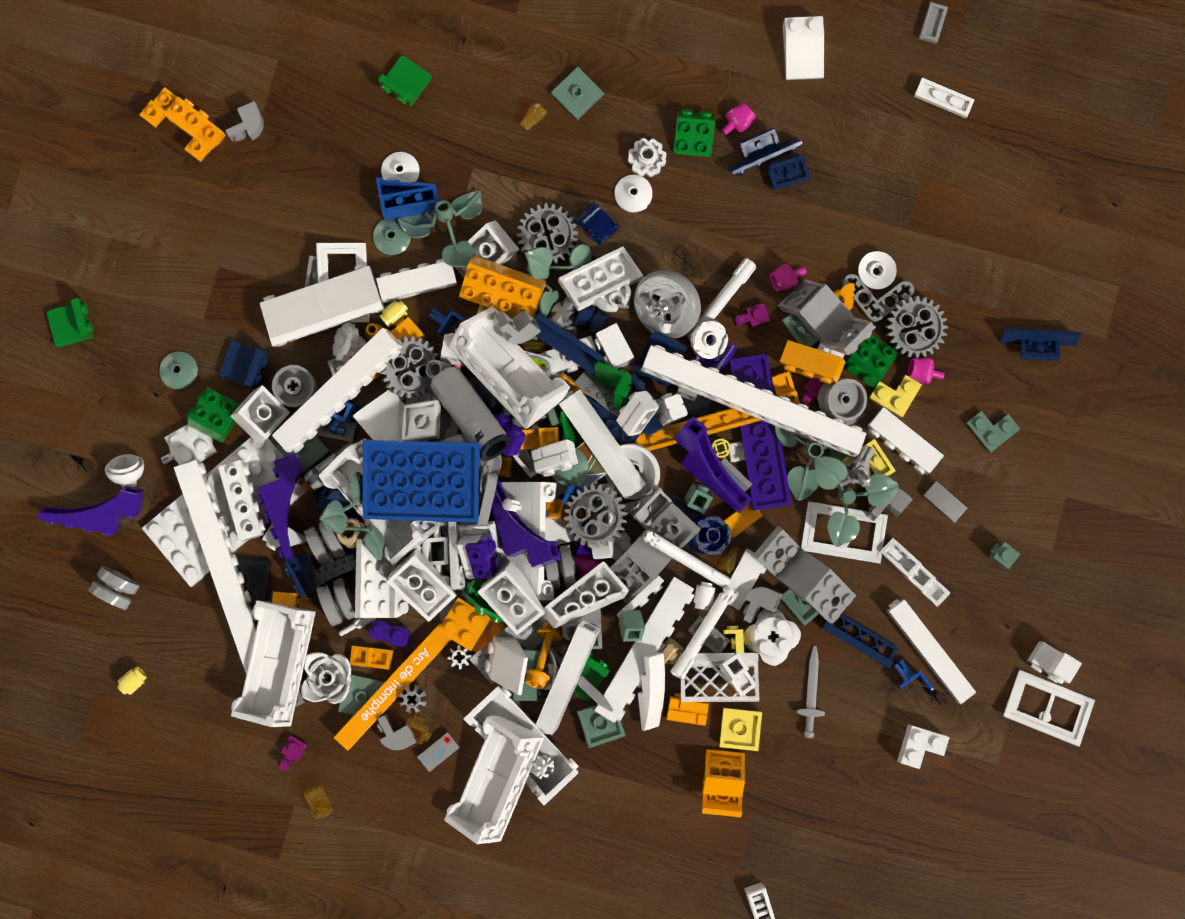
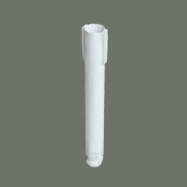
(739, 277)
(686, 559)
(686, 659)

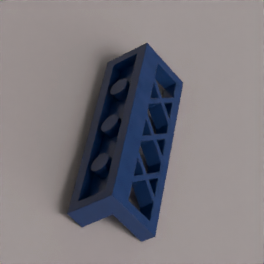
(567, 344)
(860, 646)

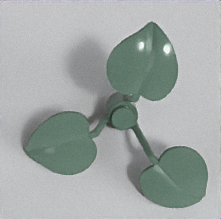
(466, 206)
(539, 265)
(828, 474)
(801, 480)
(335, 519)

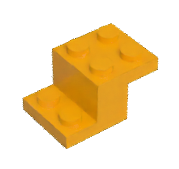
(469, 627)
(723, 783)

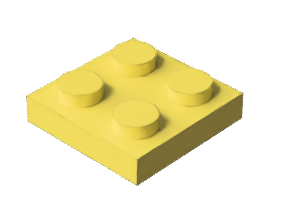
(740, 729)

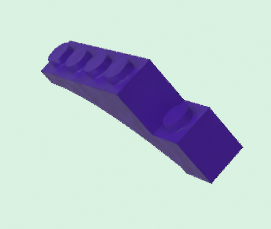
(706, 467)
(277, 499)
(101, 517)
(518, 537)

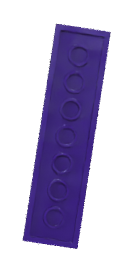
(760, 443)

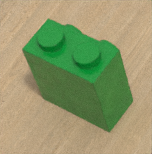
(212, 415)

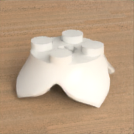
(757, 640)
(317, 667)

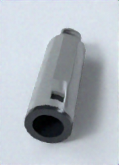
(467, 409)

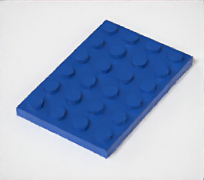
(421, 481)

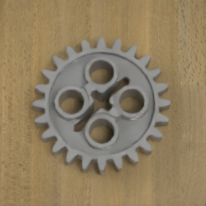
(563, 229)
(912, 311)
(416, 382)
(604, 531)

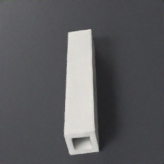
(602, 443)
(930, 651)
(567, 677)

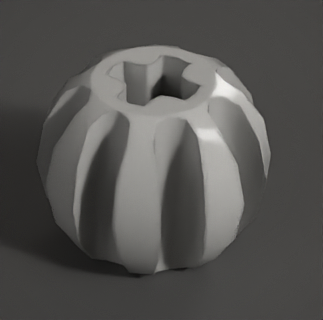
(406, 699)

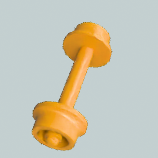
(536, 677)

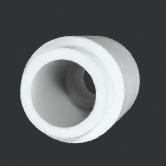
(704, 596)

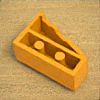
(812, 362)

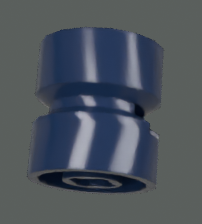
(592, 319)

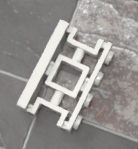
(457, 577)

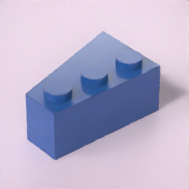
(405, 198)

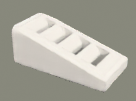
(755, 893)

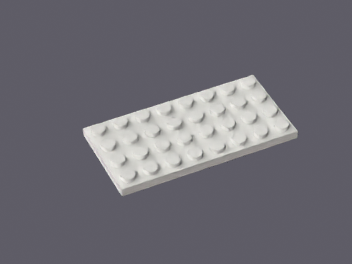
(174, 529)

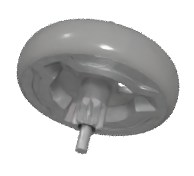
(676, 298)

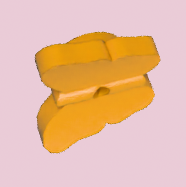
(846, 295)

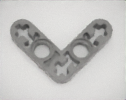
(878, 304)
(486, 498)

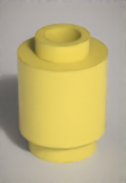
(393, 313)
(131, 681)

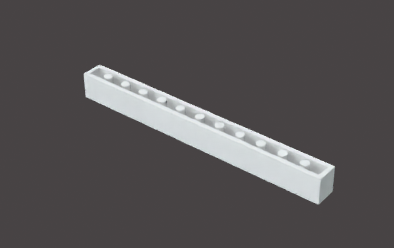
(752, 401)
(219, 556)

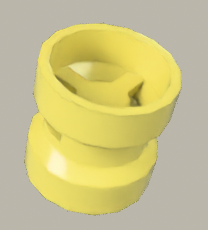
(721, 448)

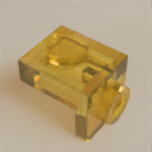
(418, 723)
(318, 801)

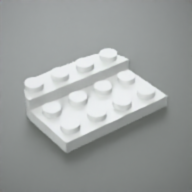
(372, 593)

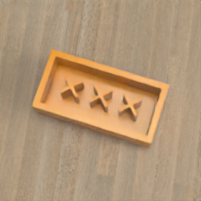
(501, 287)

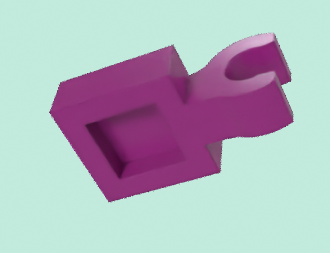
(754, 315)
(812, 389)
(293, 750)

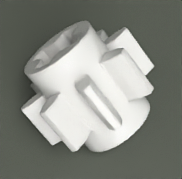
(456, 661)
(542, 766)

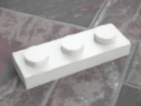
(944, 98)
(641, 598)

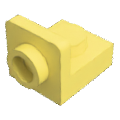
(737, 642)

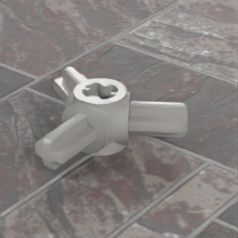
(858, 469)

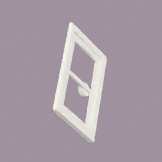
(323, 249)
(843, 551)
(1041, 724)

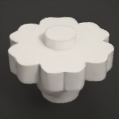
(647, 157)
(347, 342)

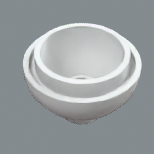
(125, 470)

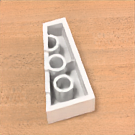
(588, 594)

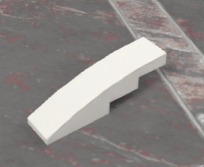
(915, 572)
(652, 692)

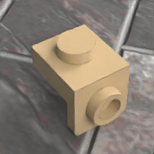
(671, 651)

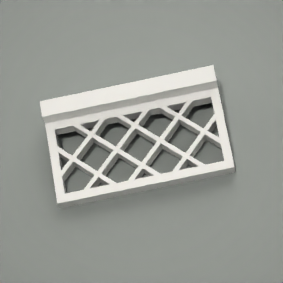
(713, 660)

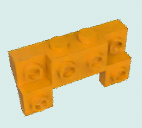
(194, 123)

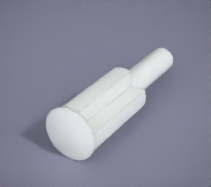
(511, 505)
(358, 623)

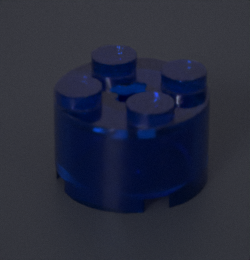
(598, 222)
(718, 538)

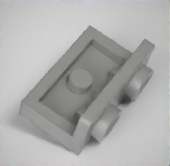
(649, 506)

